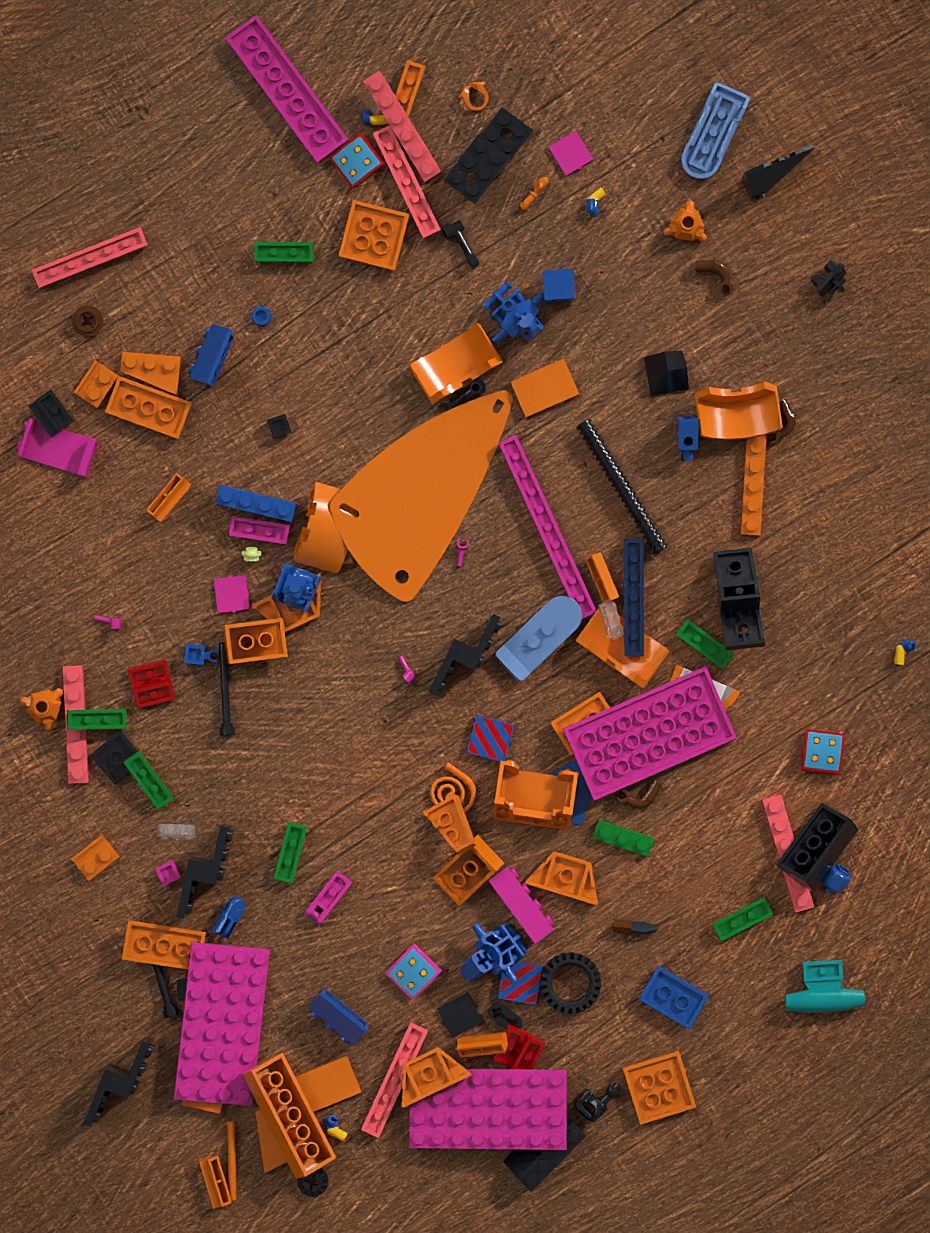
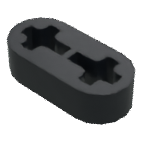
(507, 1012)

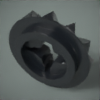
(318, 1189)

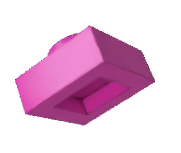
(168, 872)

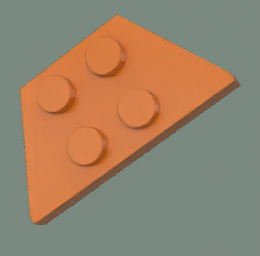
(291, 616)
(566, 877)
(429, 1075)

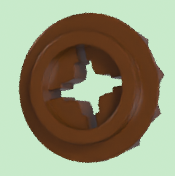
(78, 320)

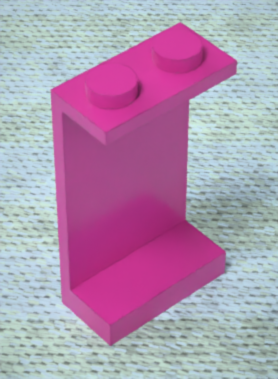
(63, 451)

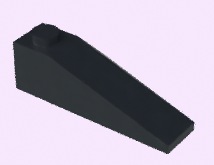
(765, 176)

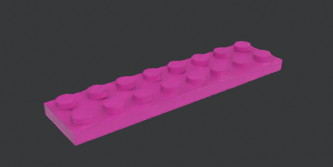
(286, 89)

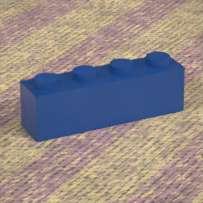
(256, 504)

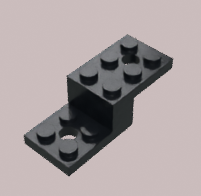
(488, 155)
(738, 599)
(465, 655)
(204, 871)
(119, 1081)

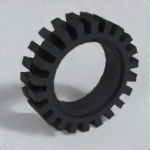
(570, 1006)

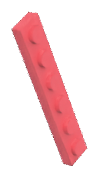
(402, 126)
(406, 182)
(89, 257)
(76, 739)
(783, 838)
(393, 1080)

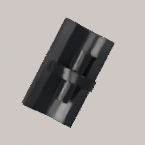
(832, 281)

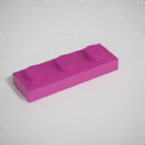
(259, 530)

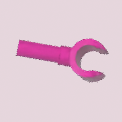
(461, 552)
(115, 623)
(409, 676)

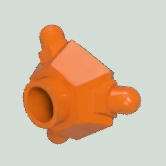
(686, 224)
(43, 706)

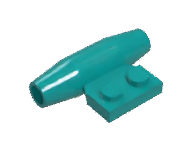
(824, 990)

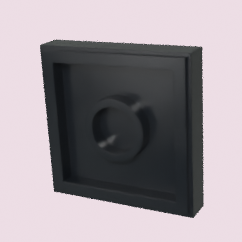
(112, 754)

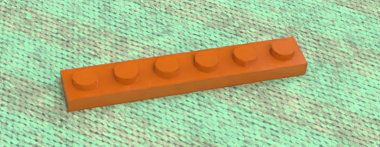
(753, 486)

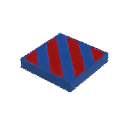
(490, 738)
(526, 986)

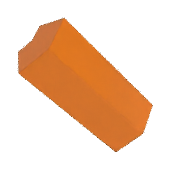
(169, 497)
(601, 577)
(482, 1044)
(215, 1181)

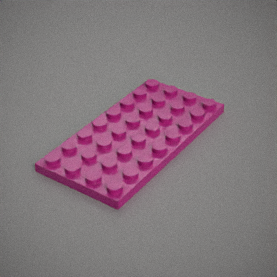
(649, 733)
(221, 1023)
(495, 1112)

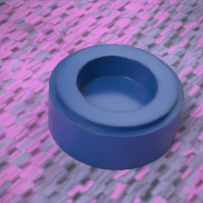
(261, 316)

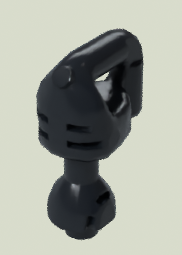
(599, 1105)

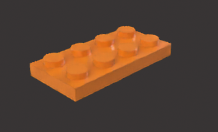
(148, 407)
(159, 944)

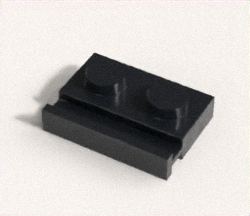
(51, 413)

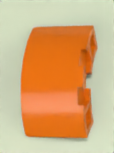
(456, 364)
(738, 414)
(320, 541)
(612, 651)

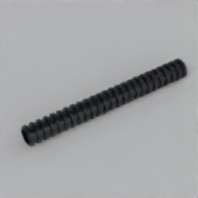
(622, 486)

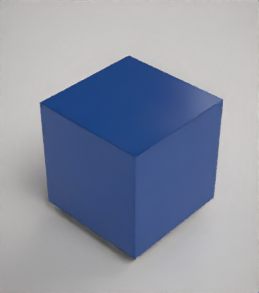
(559, 286)

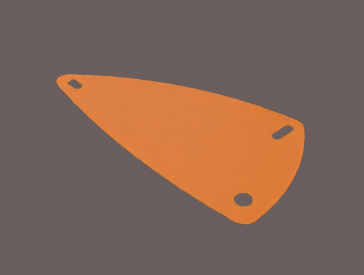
(419, 493)

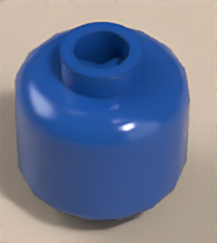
(836, 879)

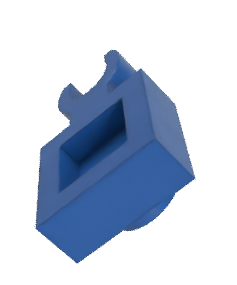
(196, 654)

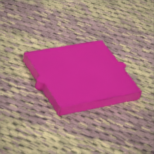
(570, 153)
(231, 594)

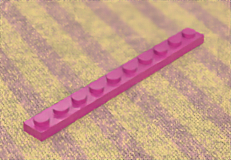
(546, 524)

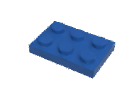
(673, 997)

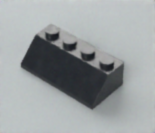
(817, 846)
(535, 1165)

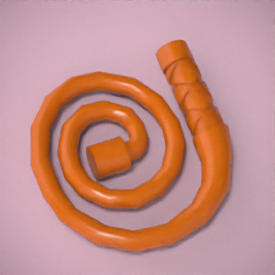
(463, 777)

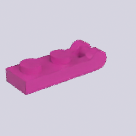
(328, 896)

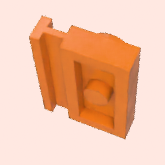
(96, 384)
(95, 857)

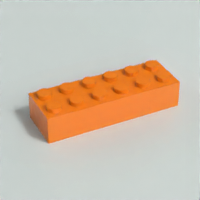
(289, 1115)

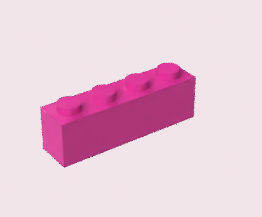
(521, 905)

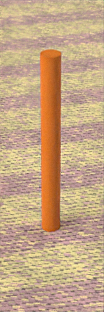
(231, 1159)

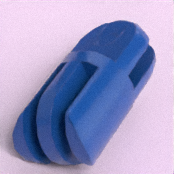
(229, 917)

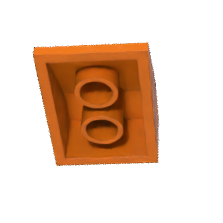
(255, 641)
(468, 871)

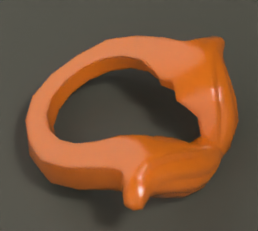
(479, 86)

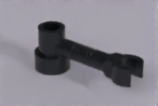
(455, 230)
(466, 394)

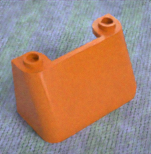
(534, 797)

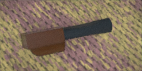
(627, 927)

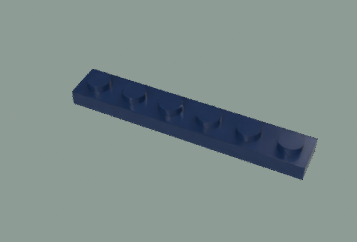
(633, 597)

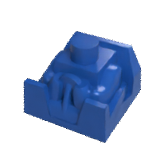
(296, 587)

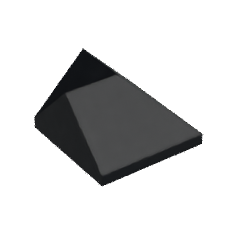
(666, 372)

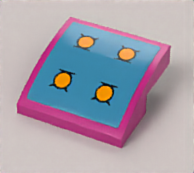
(413, 971)

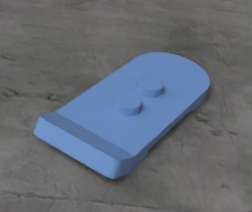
(713, 131)
(540, 637)

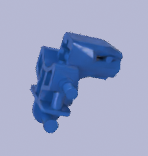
(515, 314)
(494, 952)

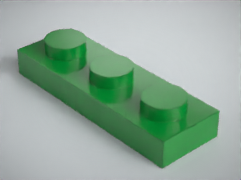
(284, 252)
(704, 644)
(96, 719)
(148, 779)
(623, 838)
(290, 852)
(742, 919)

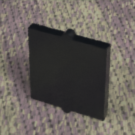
(459, 1015)

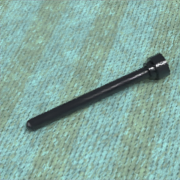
(227, 727)
(169, 1008)

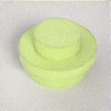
(251, 554)

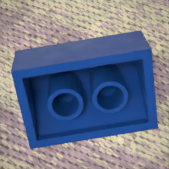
(211, 355)
(338, 1017)

